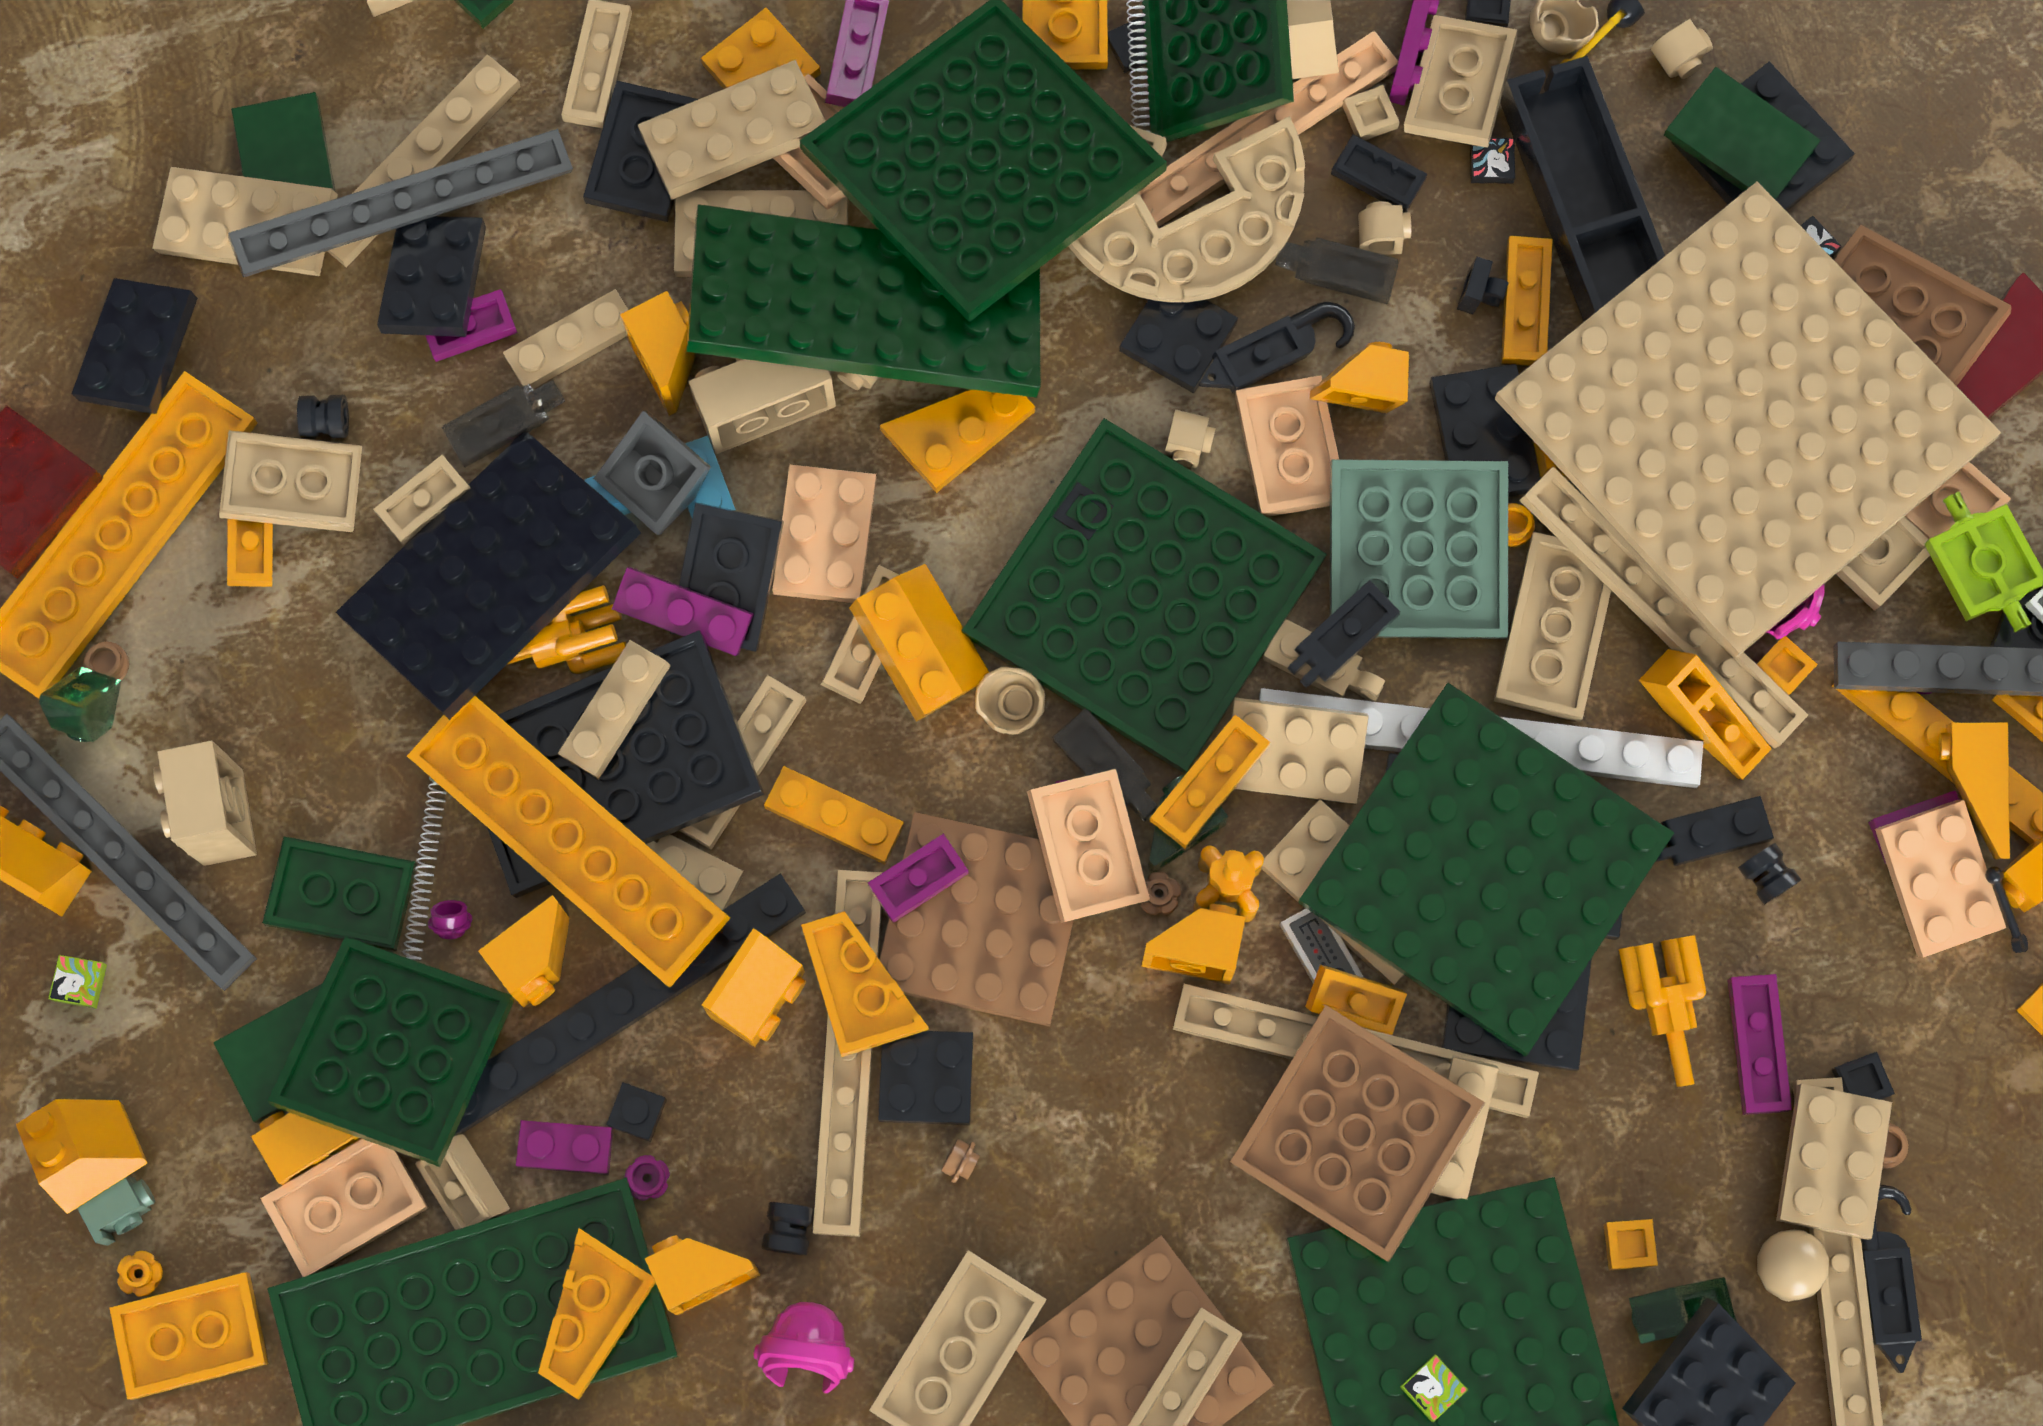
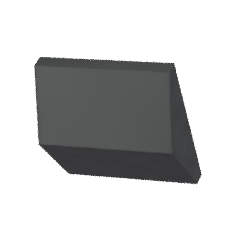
(653, 473)

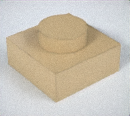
(1371, 113)

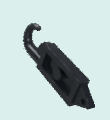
(1273, 347)
(1891, 1288)

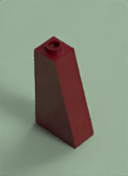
(2012, 355)

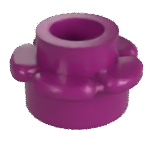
(450, 919)
(647, 1165)

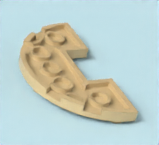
(1216, 244)

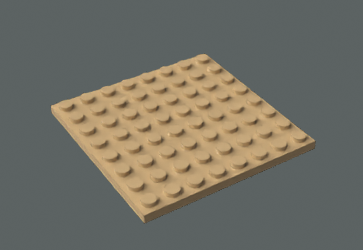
(1747, 418)

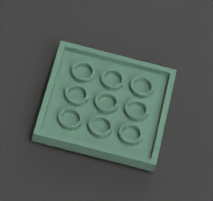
(1426, 540)

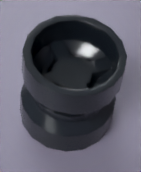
(324, 416)
(1769, 873)
(787, 1228)

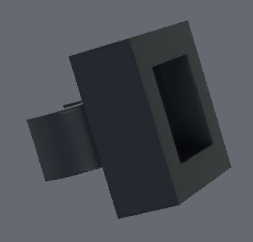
(1480, 287)

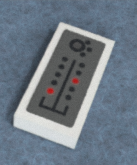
(1317, 944)

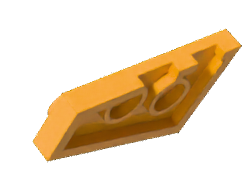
(955, 432)
(856, 988)
(593, 1312)

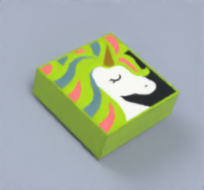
(77, 981)
(1433, 1388)

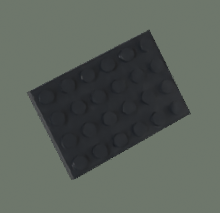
(488, 574)
(672, 767)

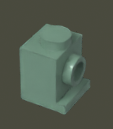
(117, 1209)

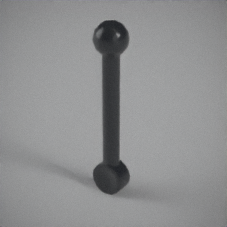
(2019, 941)

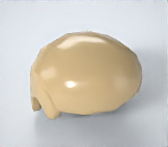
(1563, 25)
(1010, 700)
(1792, 1265)

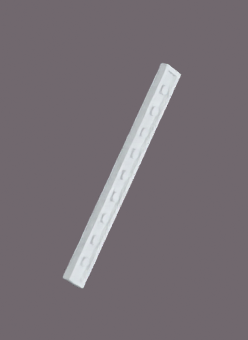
(1588, 749)

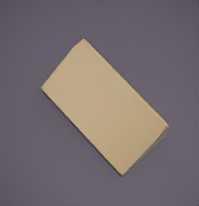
(463, 1186)

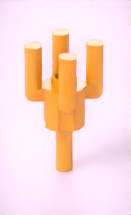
(567, 636)
(1229, 879)
(1667, 998)

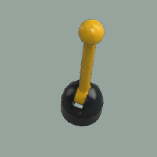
(1619, 14)

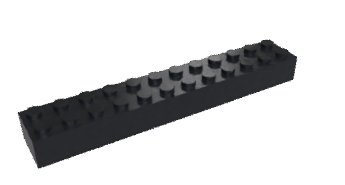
(1581, 181)

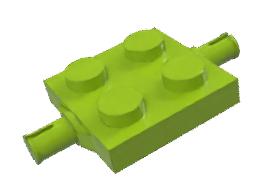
(1986, 562)

